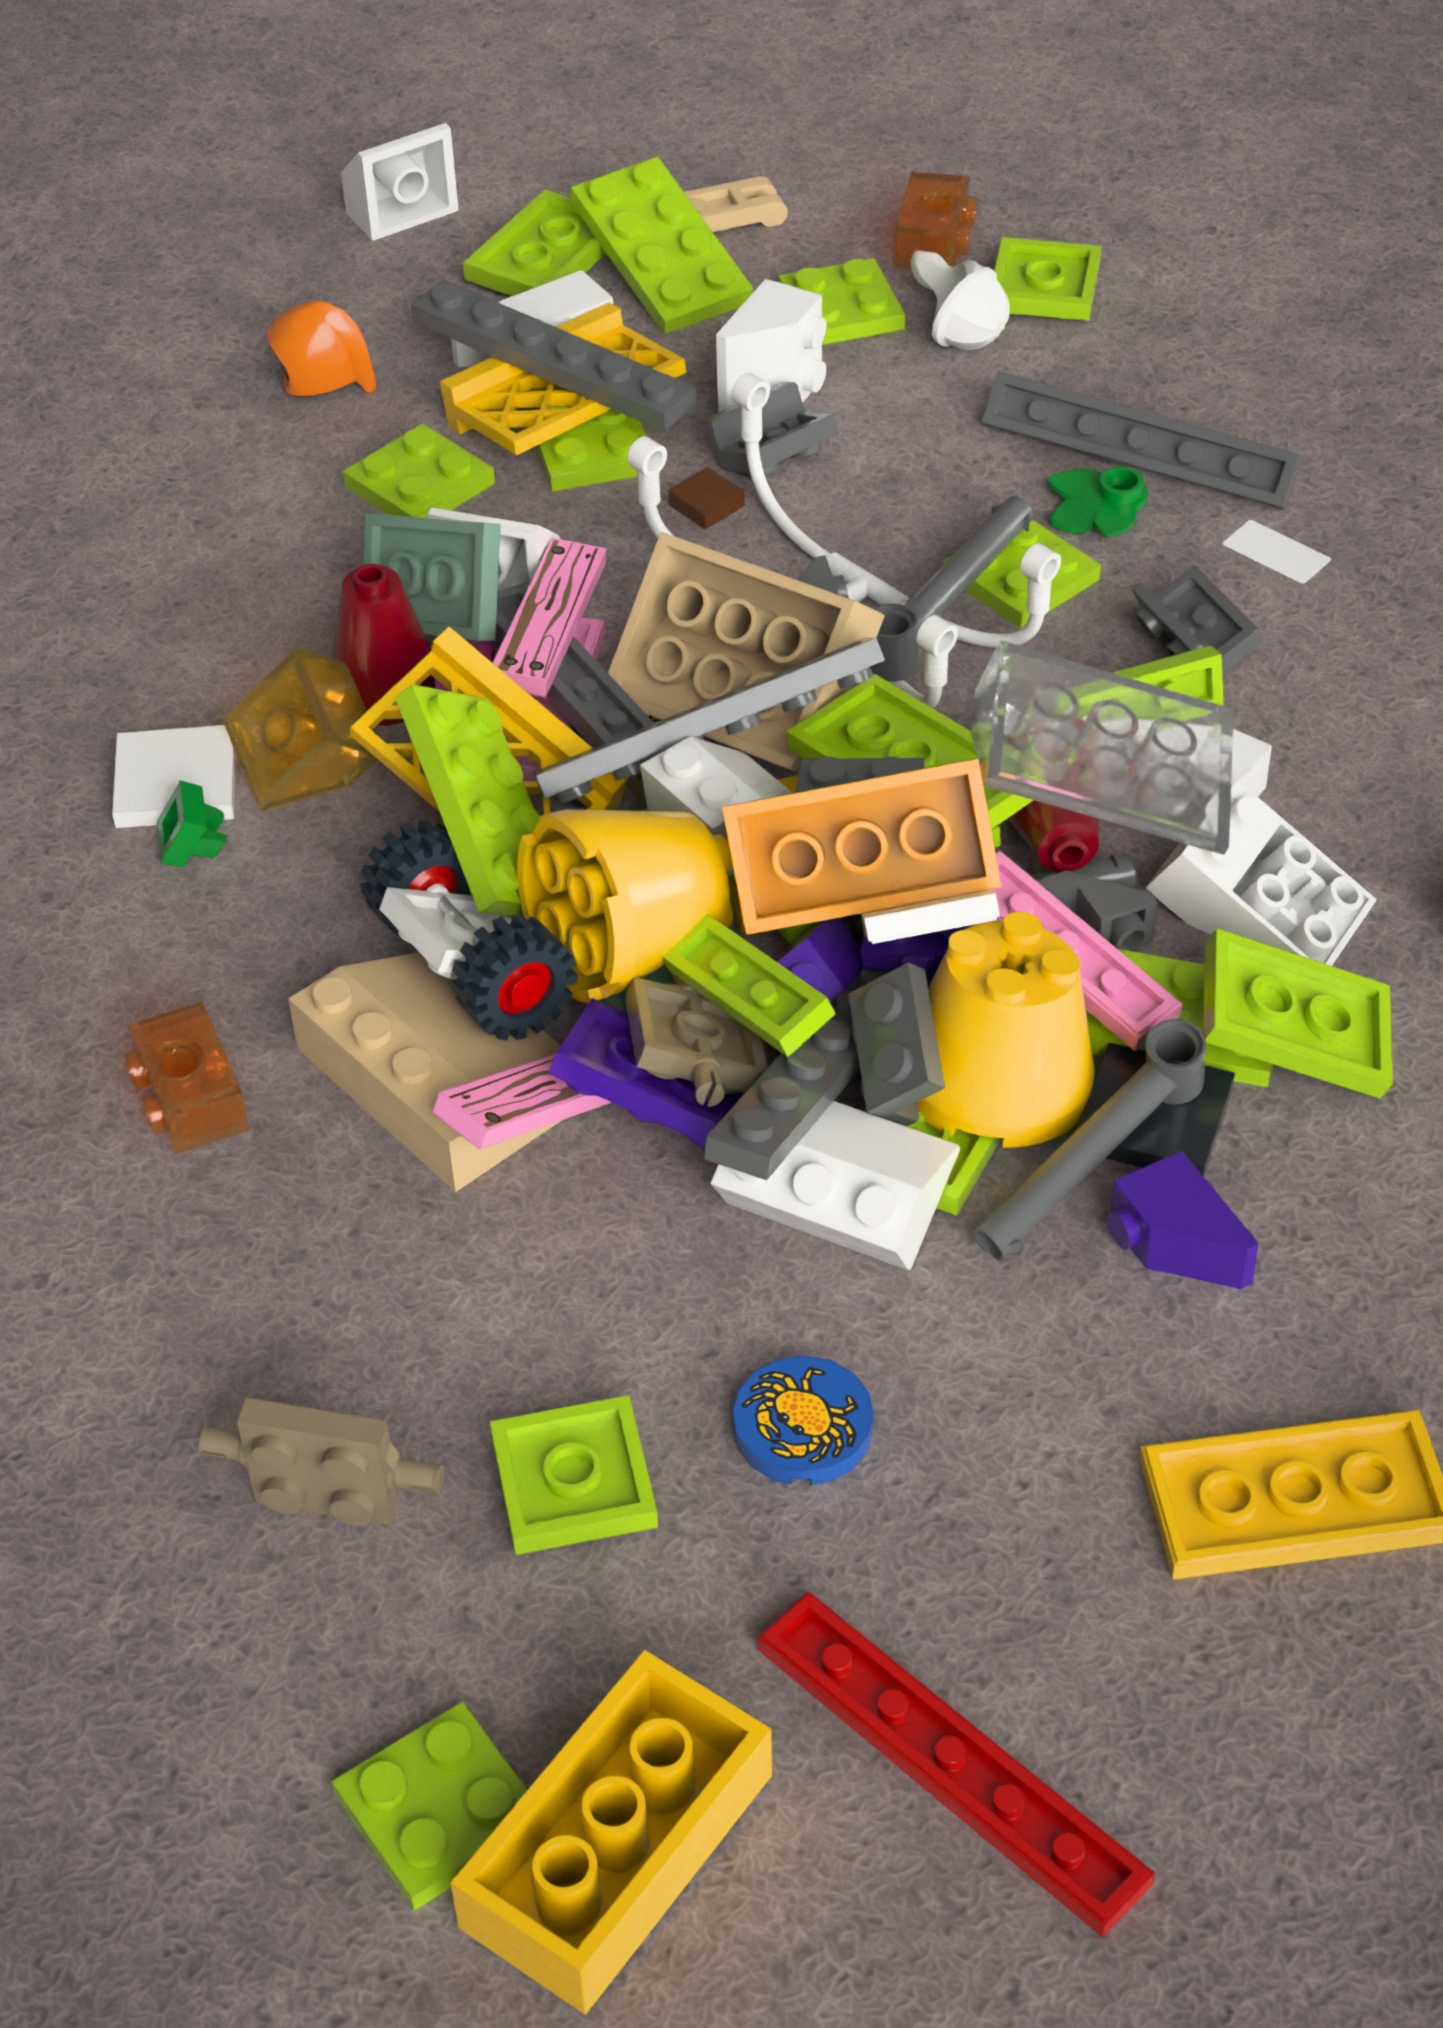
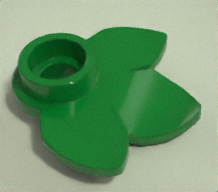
(1098, 500)

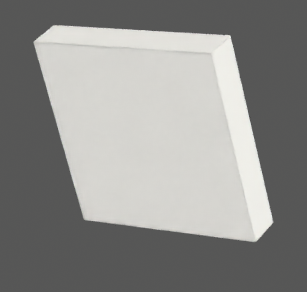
(156, 760)
(930, 916)

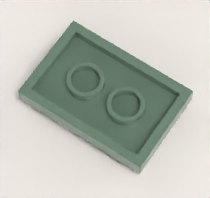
(443, 567)

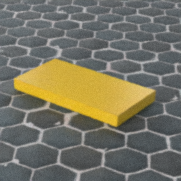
(1295, 1493)

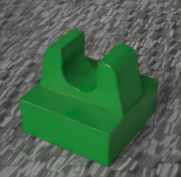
(189, 826)

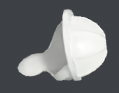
(969, 301)

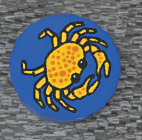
(803, 1420)

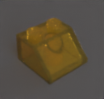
(297, 731)

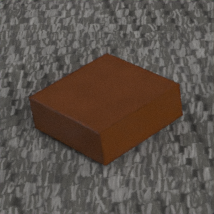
(706, 498)

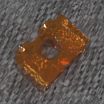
(935, 217)
(187, 1078)

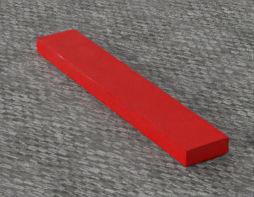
(957, 1764)

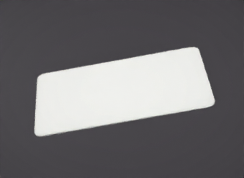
(1276, 551)

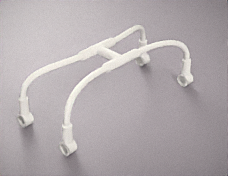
(935, 634)

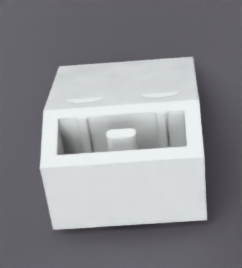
(1265, 886)

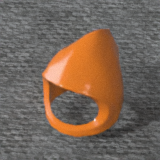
(320, 349)

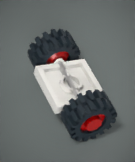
(501, 966)

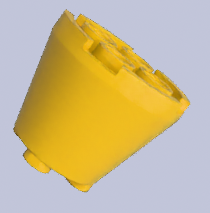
(621, 888)
(1010, 1034)

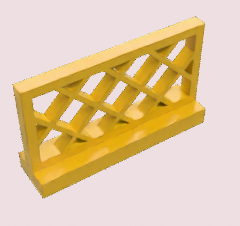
(492, 390)
(525, 722)

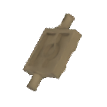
(691, 1039)
(320, 1462)

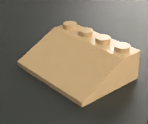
(722, 624)
(399, 1039)

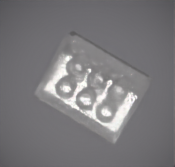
(1105, 746)

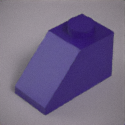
(823, 957)
(1181, 1224)

